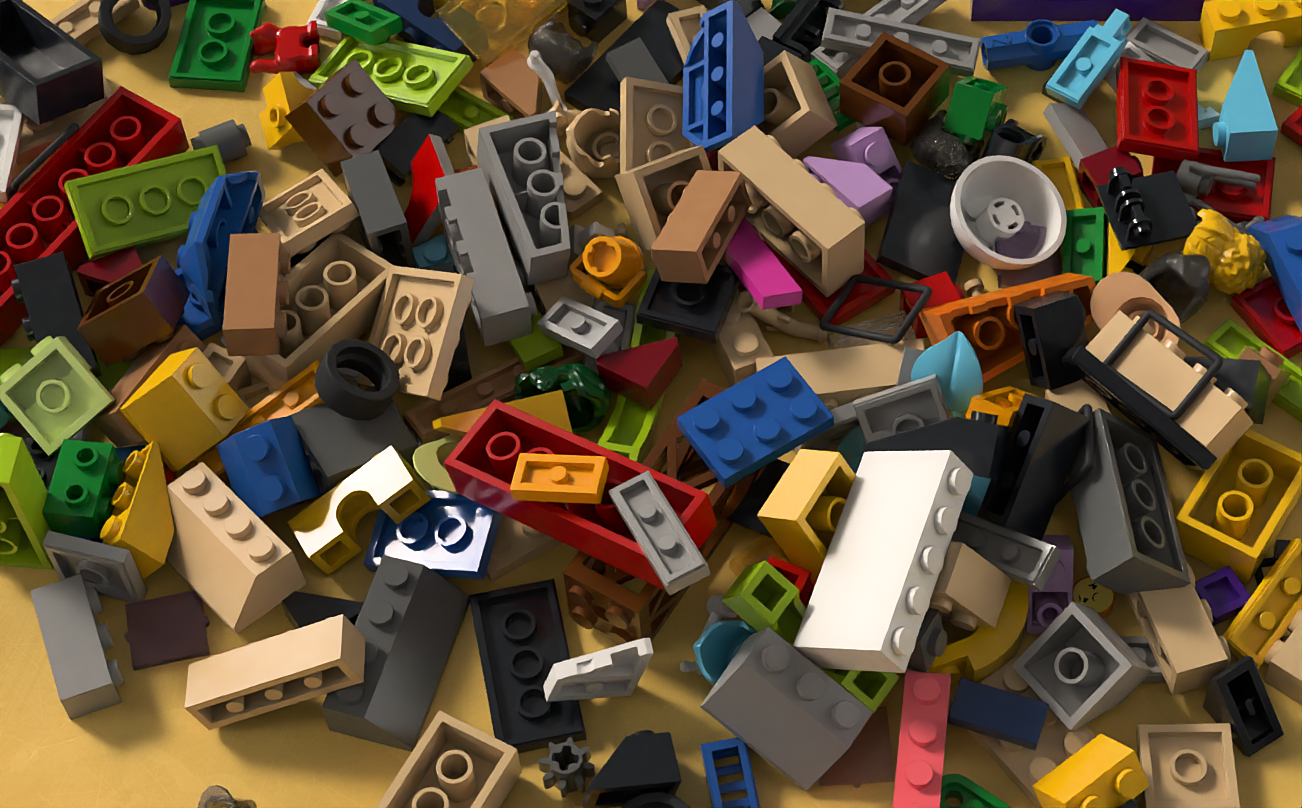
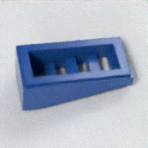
(726, 749)

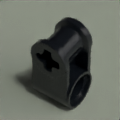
(1014, 142)

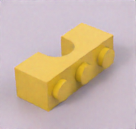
(1231, 25)
(330, 523)

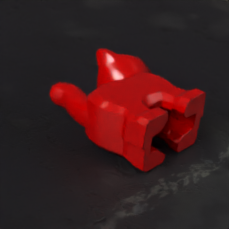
(294, 48)

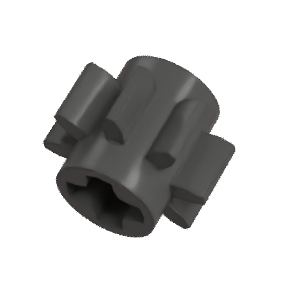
(555, 765)

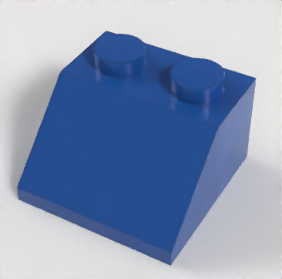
(269, 467)

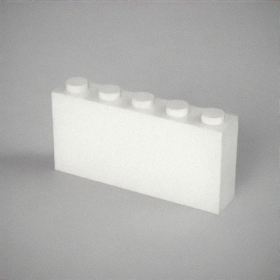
(884, 561)

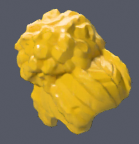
(1232, 256)

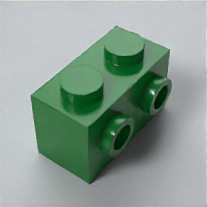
(976, 109)
(83, 488)

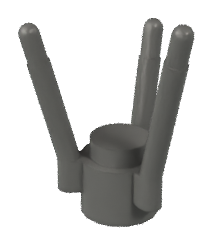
(1199, 178)

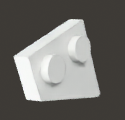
(600, 673)

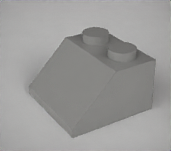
(1081, 666)

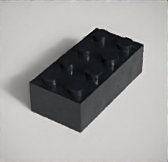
(43, 66)

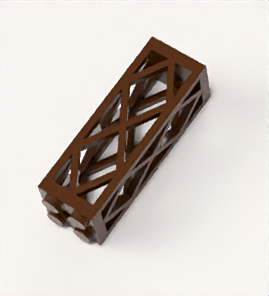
(595, 587)

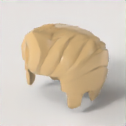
(595, 142)

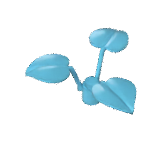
(960, 379)

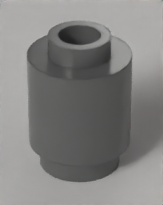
(228, 137)

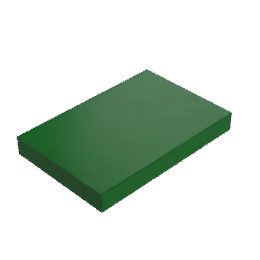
(216, 45)

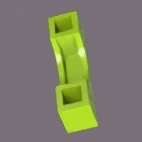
(772, 601)

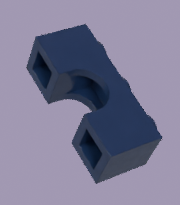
(421, 29)

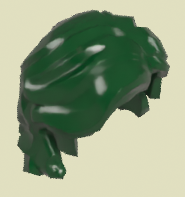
(583, 391)

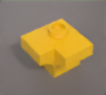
(281, 96)

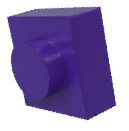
(1223, 593)

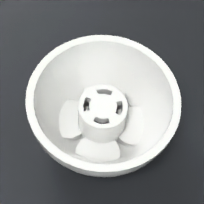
(1004, 194)

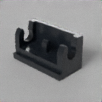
(805, 26)
(406, 139)

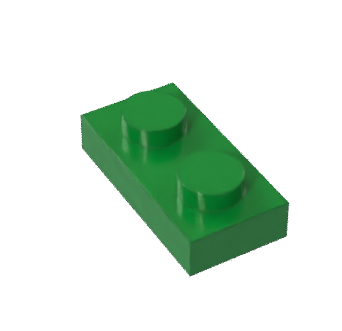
(364, 21)
(1085, 243)

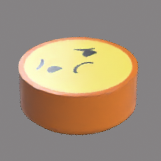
(1094, 595)

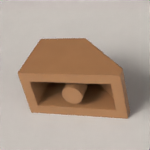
(512, 85)

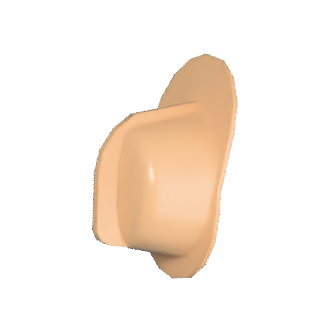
(1132, 297)

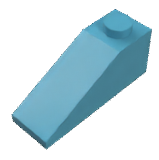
(1246, 118)

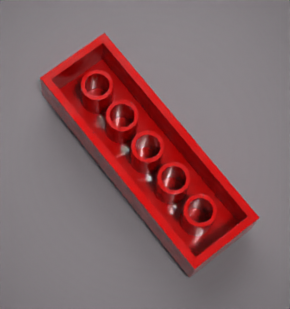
(486, 463)

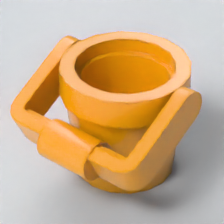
(615, 264)

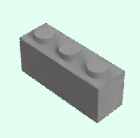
(77, 646)

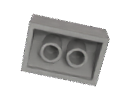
(786, 708)

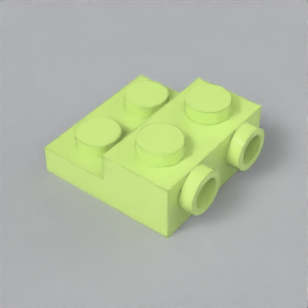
(53, 393)

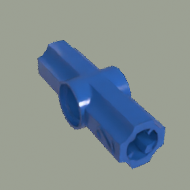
(1035, 46)

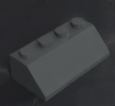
(1127, 511)
(409, 635)

